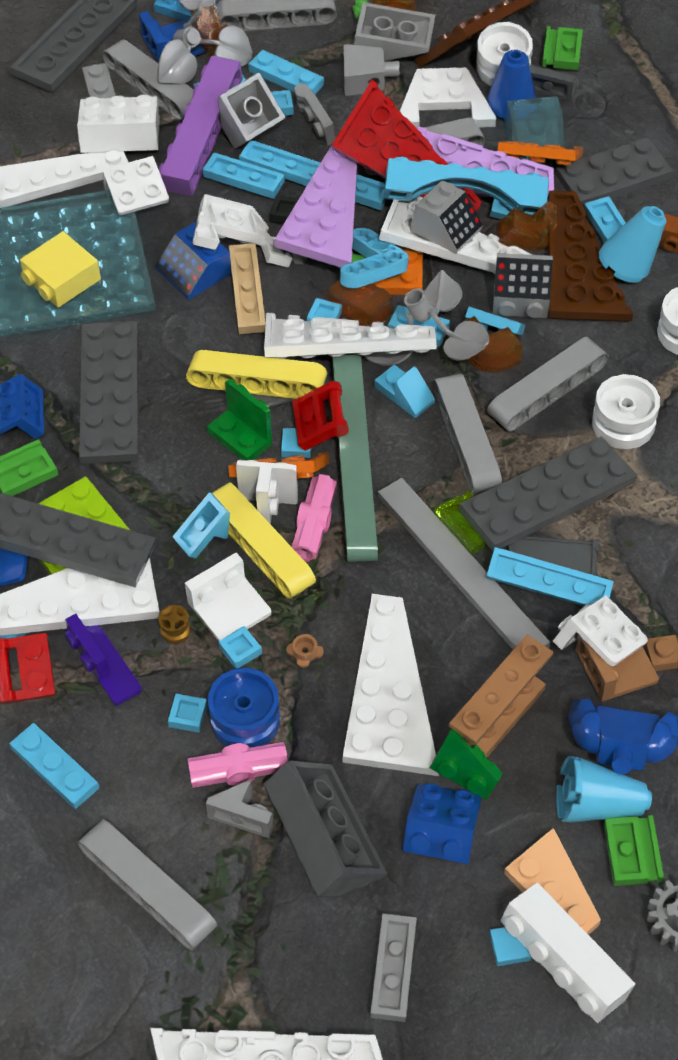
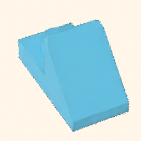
(405, 389)
(202, 525)

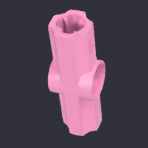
(314, 517)
(237, 764)

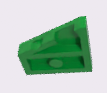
(466, 765)

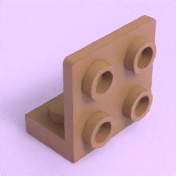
(613, 681)

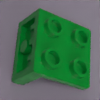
(244, 425)

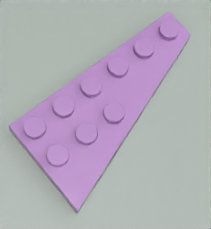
(474, 155)
(324, 214)

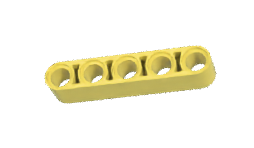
(257, 373)
(264, 544)

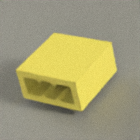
(60, 269)

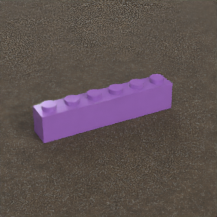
(199, 127)

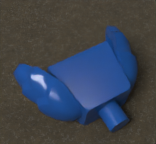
(623, 736)

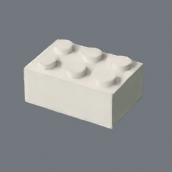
(118, 124)

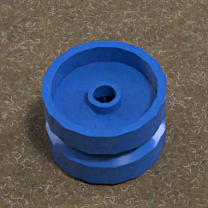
(244, 708)

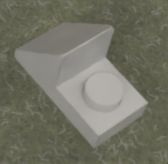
(234, 810)

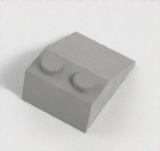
(395, 30)

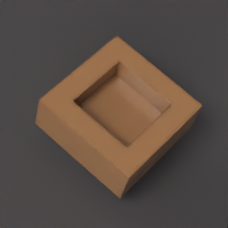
(662, 652)

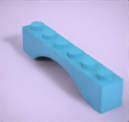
(410, 179)

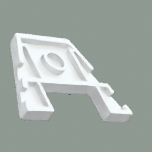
(445, 91)
(238, 221)

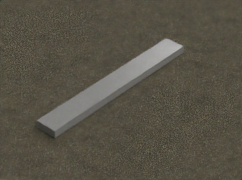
(459, 564)

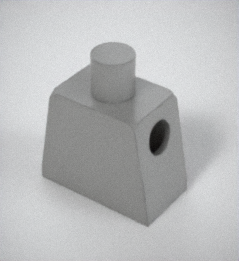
(365, 64)

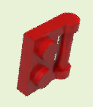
(311, 416)
(34, 669)

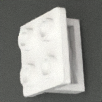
(267, 484)

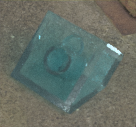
(535, 121)

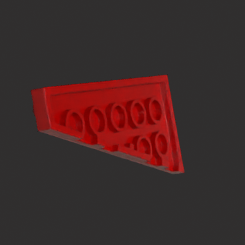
(381, 132)

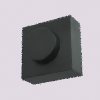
(282, 208)

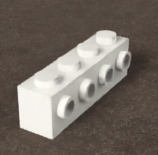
(567, 952)

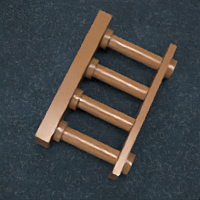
(503, 697)

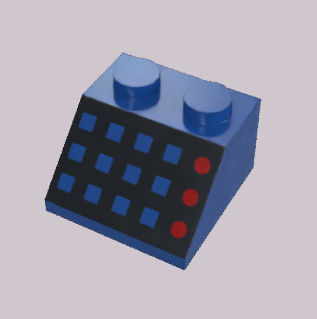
(193, 267)

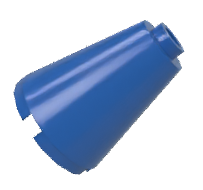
(511, 82)

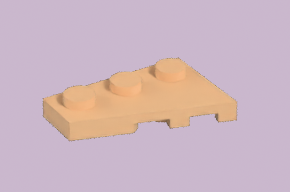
(552, 869)

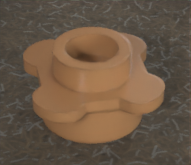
(303, 642)

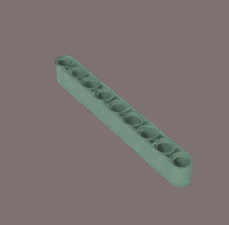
(355, 463)

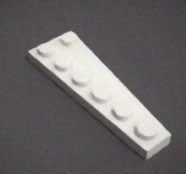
(49, 176)

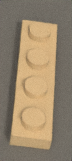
(247, 288)

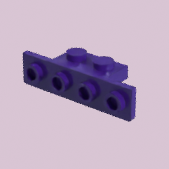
(102, 659)

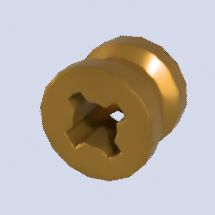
(169, 618)

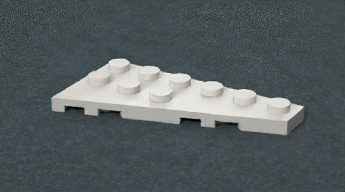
(478, 252)
(340, 337)
(95, 600)
(388, 705)
(262, 1046)

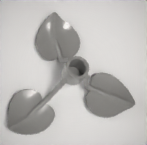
(180, 66)
(442, 296)

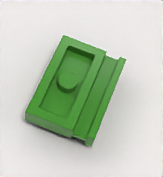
(562, 48)
(25, 468)
(633, 850)

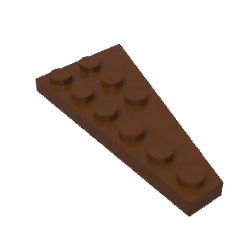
(475, 25)
(579, 280)

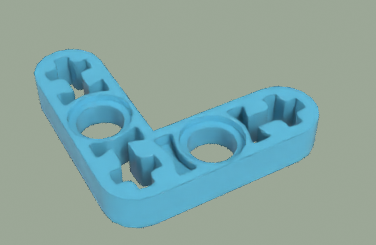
(381, 260)

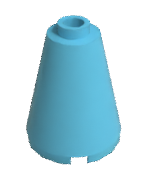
(634, 245)
(598, 793)

